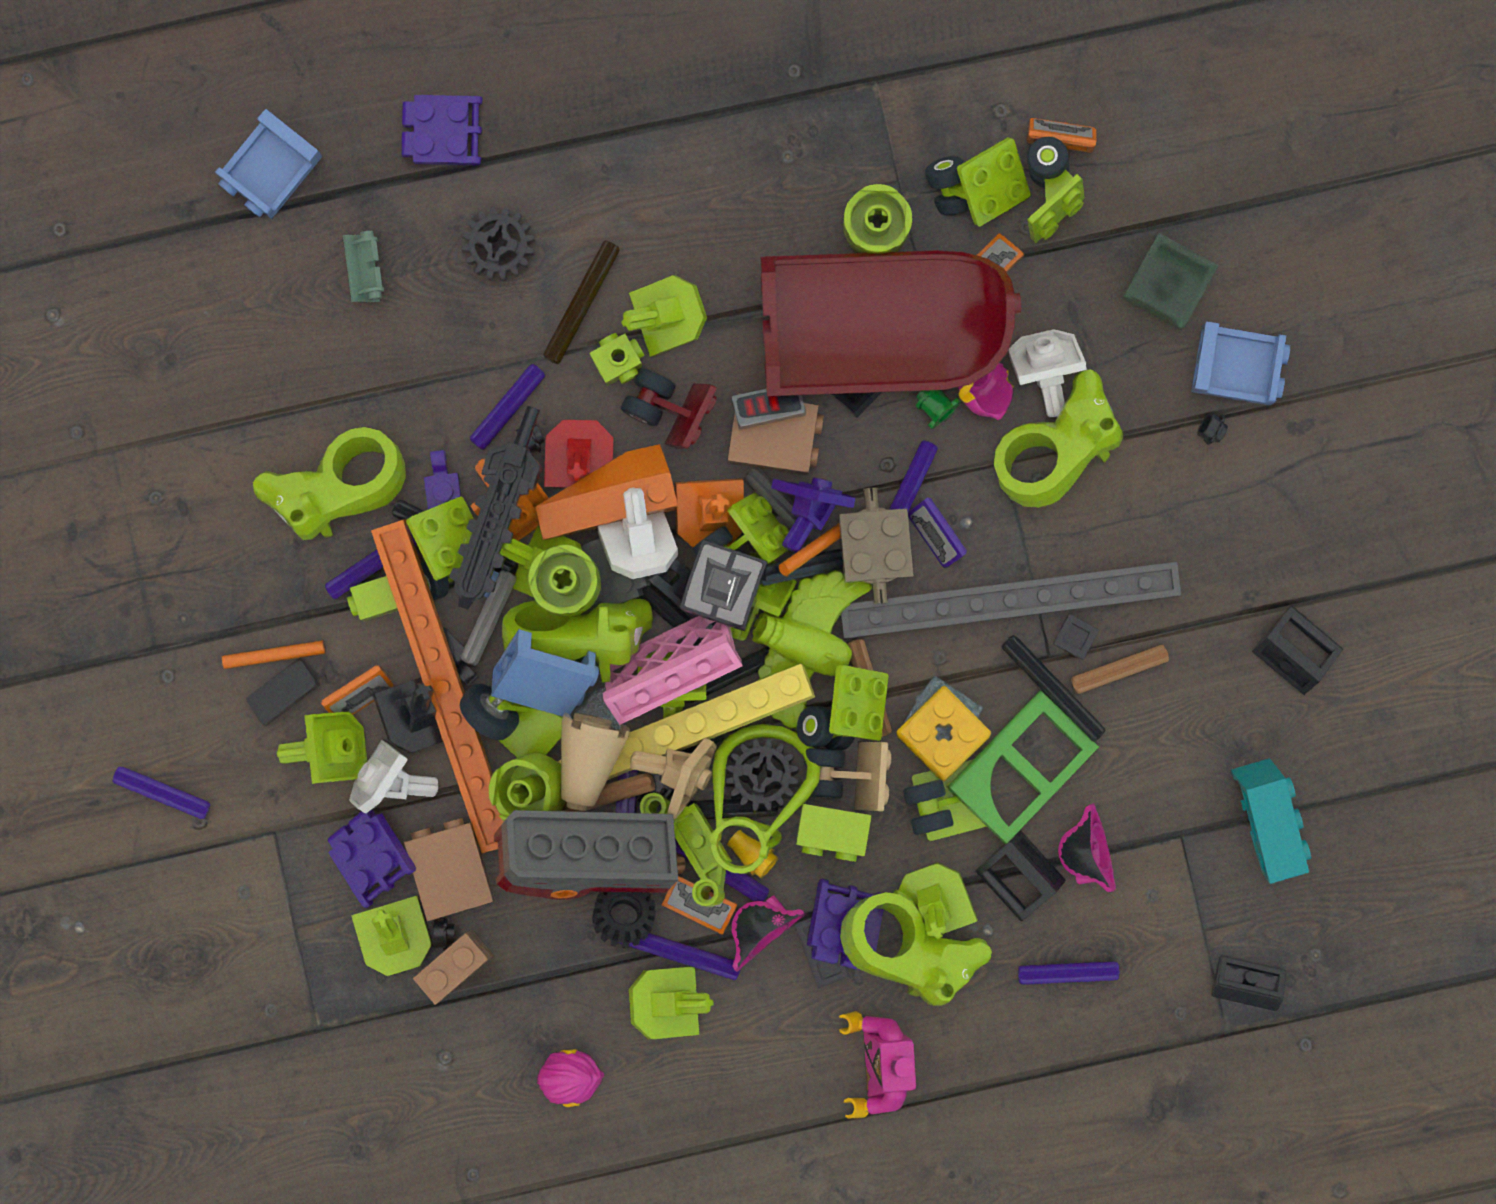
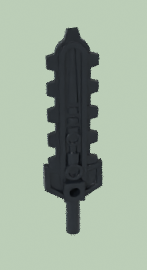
(510, 473)

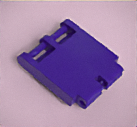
(441, 130)
(367, 855)
(827, 922)

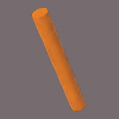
(810, 551)
(273, 654)

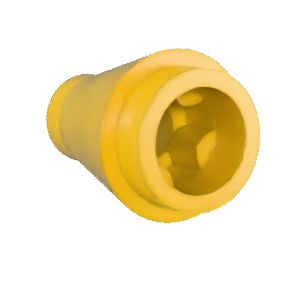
(748, 851)

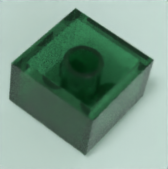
(1170, 281)

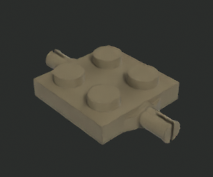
(875, 545)

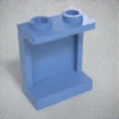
(268, 166)
(1240, 364)
(542, 678)

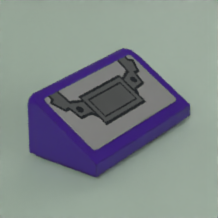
(937, 533)

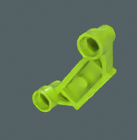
(693, 836)

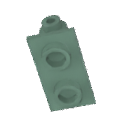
(363, 275)

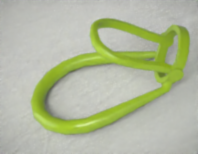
(762, 830)

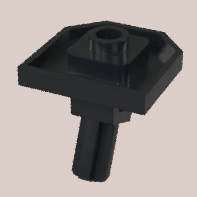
(409, 715)

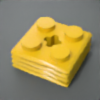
(943, 756)

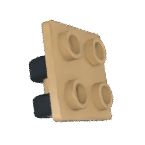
(871, 785)

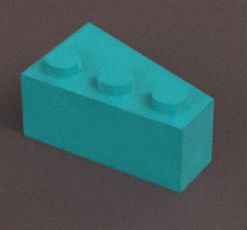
(1273, 820)

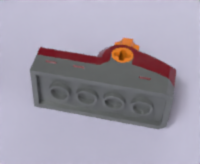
(582, 852)

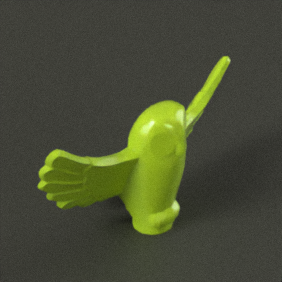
(805, 632)

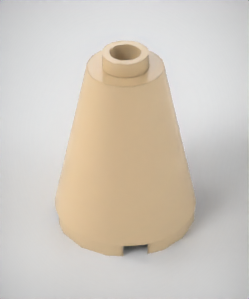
(588, 757)

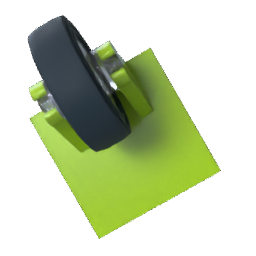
(514, 725)

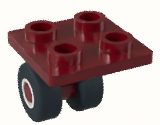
(689, 416)

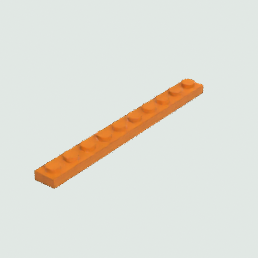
(439, 671)

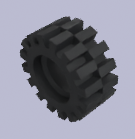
(623, 933)

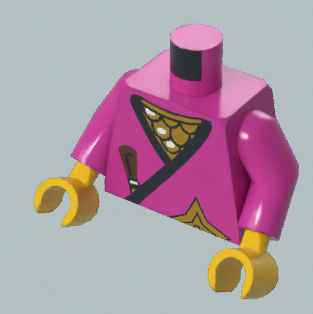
(888, 1064)

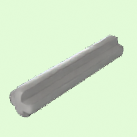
(488, 618)

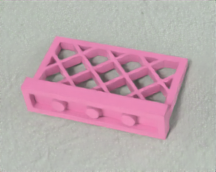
(684, 671)

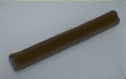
(581, 302)

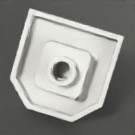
(1046, 359)
(640, 542)
(385, 778)

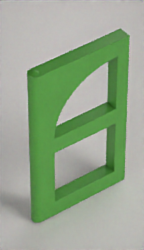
(973, 783)

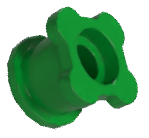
(936, 406)

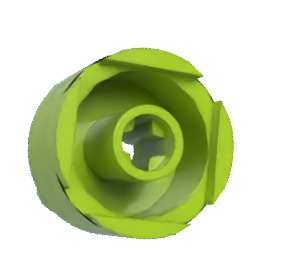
(893, 210)
(558, 562)
(527, 784)

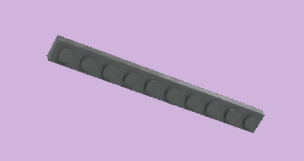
(1011, 600)

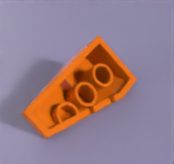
(600, 497)

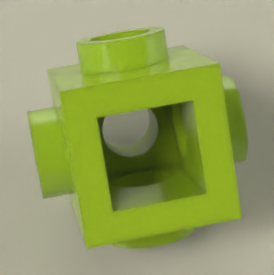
(614, 371)

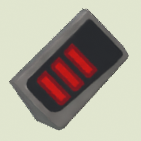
(759, 409)

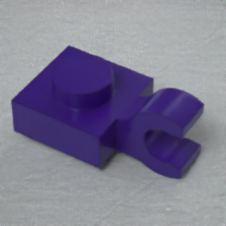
(441, 486)

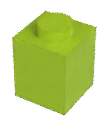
(372, 599)

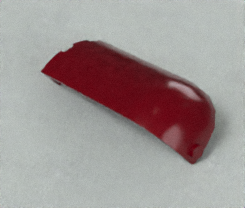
(883, 321)

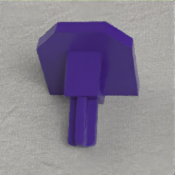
(811, 507)

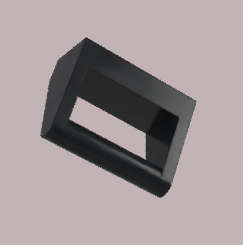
(1291, 662)
(1032, 865)

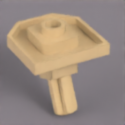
(679, 771)

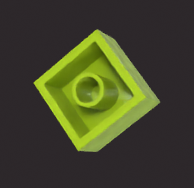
(833, 831)

